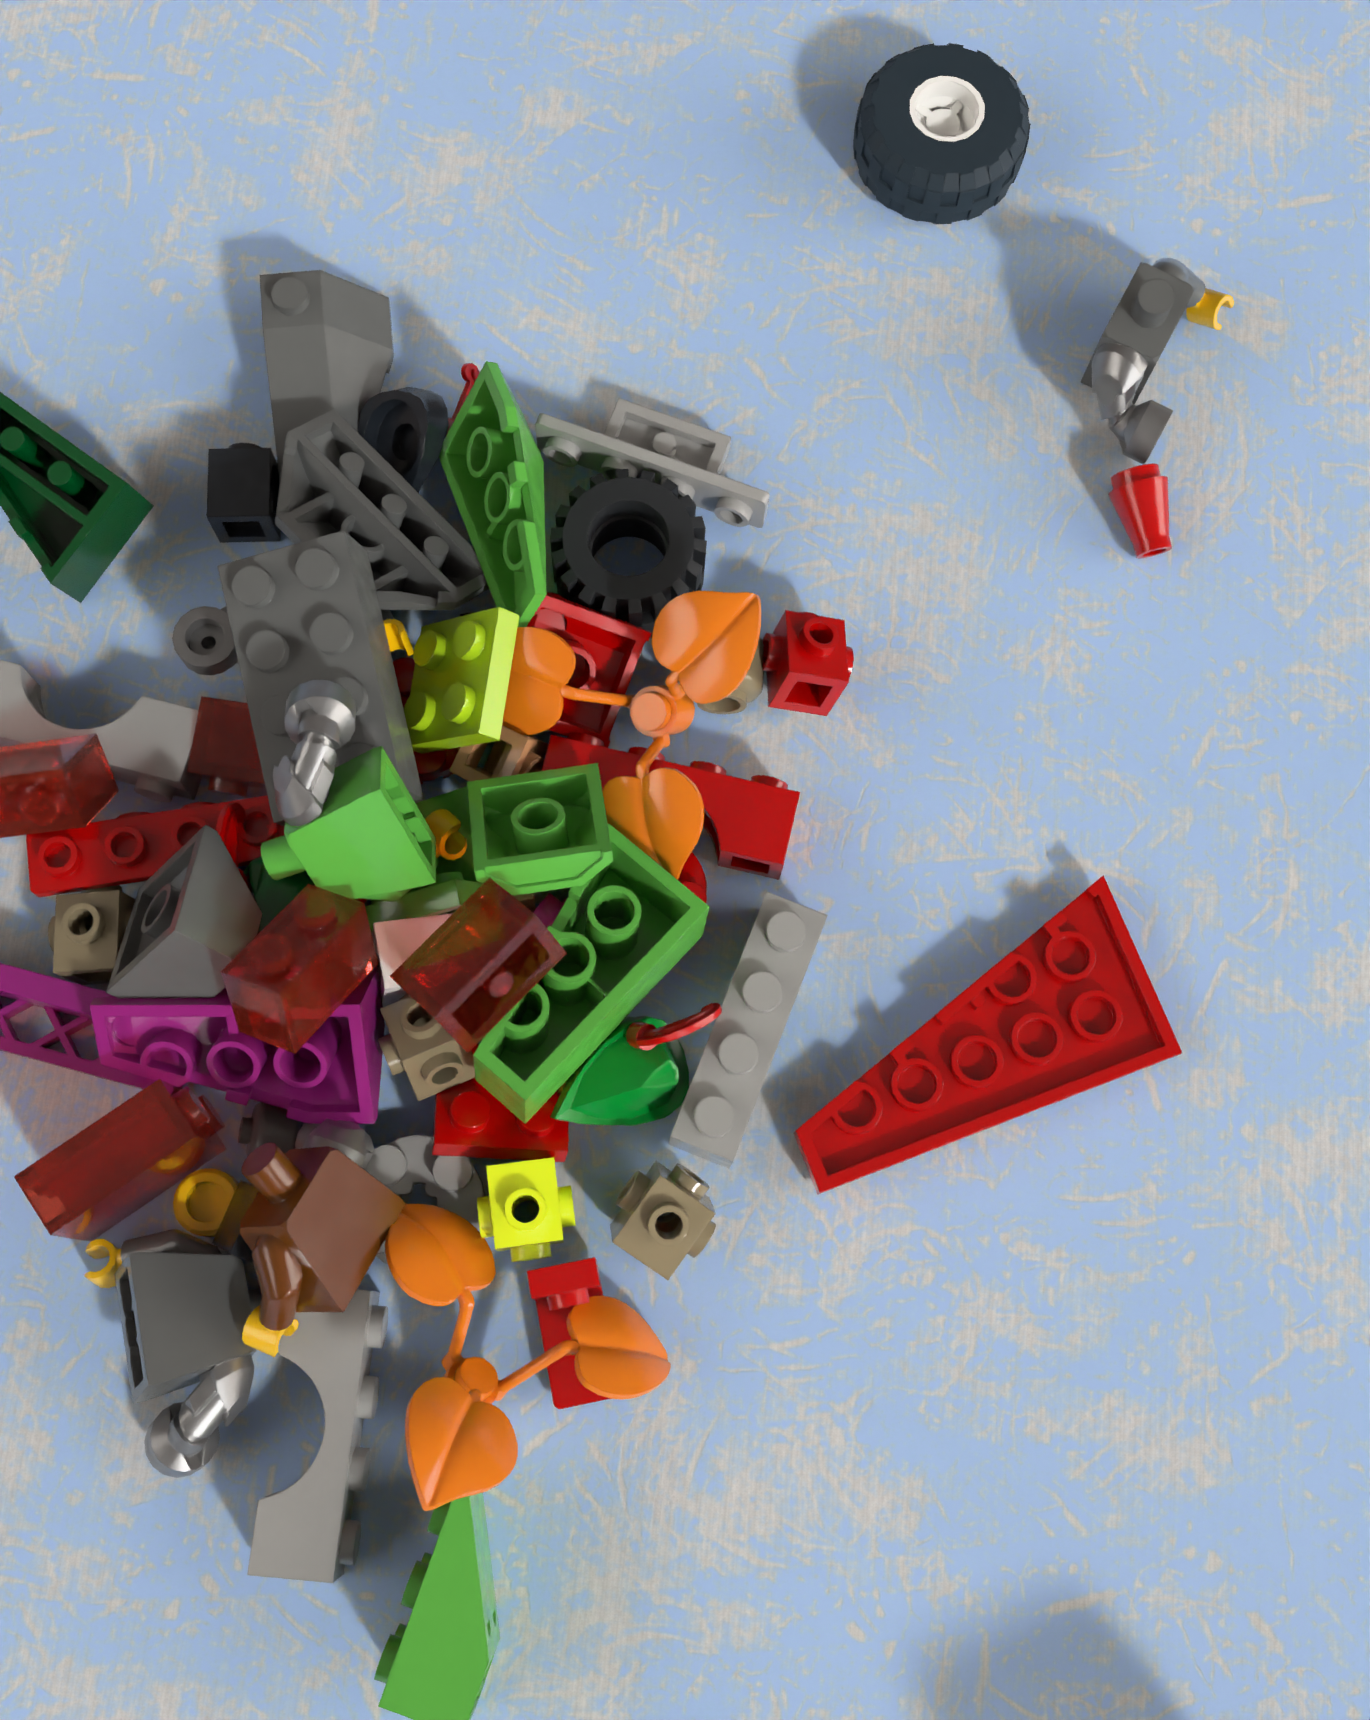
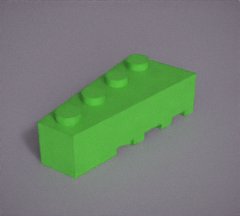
(619, 944)

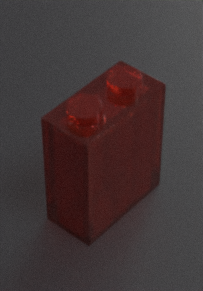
(122, 1161)

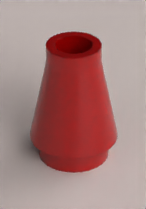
(1143, 508)

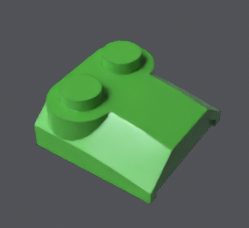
(539, 829)

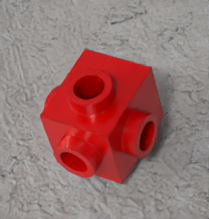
(806, 662)

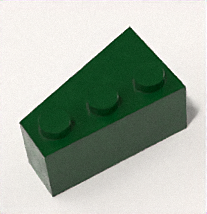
(63, 502)

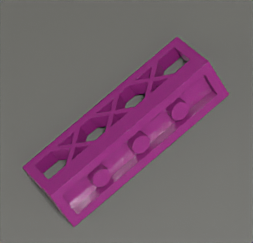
(54, 996)

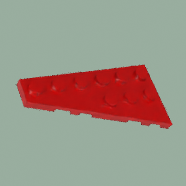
(1028, 1033)

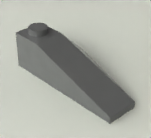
(322, 348)

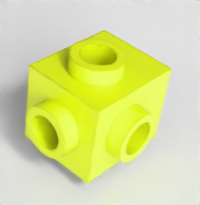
(520, 1182)

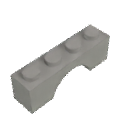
(142, 747)
(747, 1030)
(309, 1526)

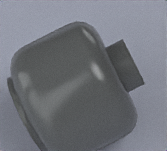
(268, 1125)

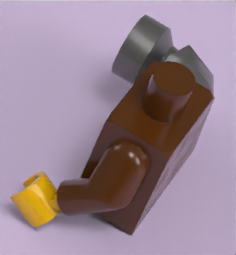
(312, 1226)

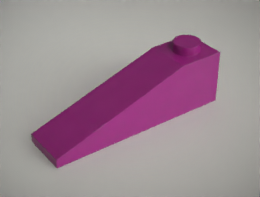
(200, 1043)

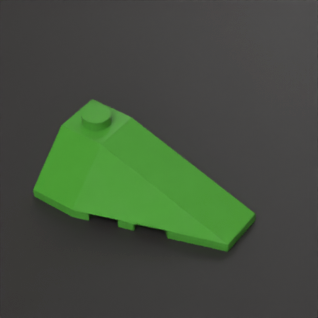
(500, 492)

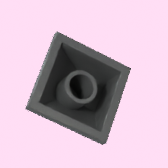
(186, 925)

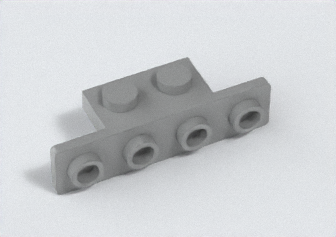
(660, 444)

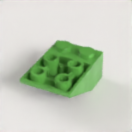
(446, 1649)

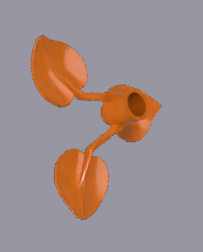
(709, 649)
(452, 1430)

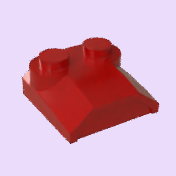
(605, 660)

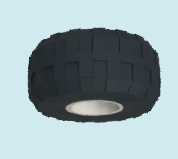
(941, 133)

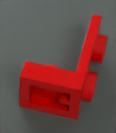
(556, 1294)

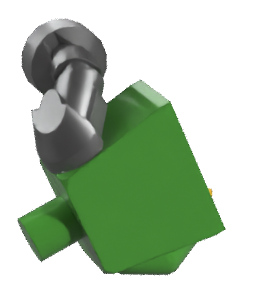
(351, 822)

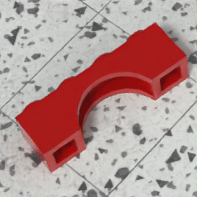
(743, 817)

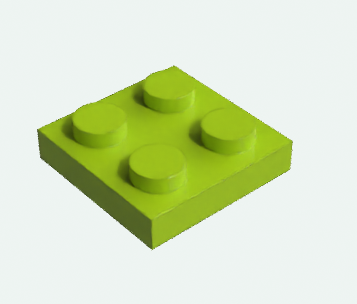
(461, 680)

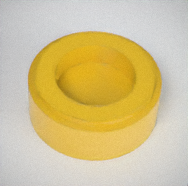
(203, 1200)

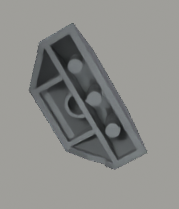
(342, 483)

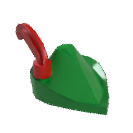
(633, 1073)

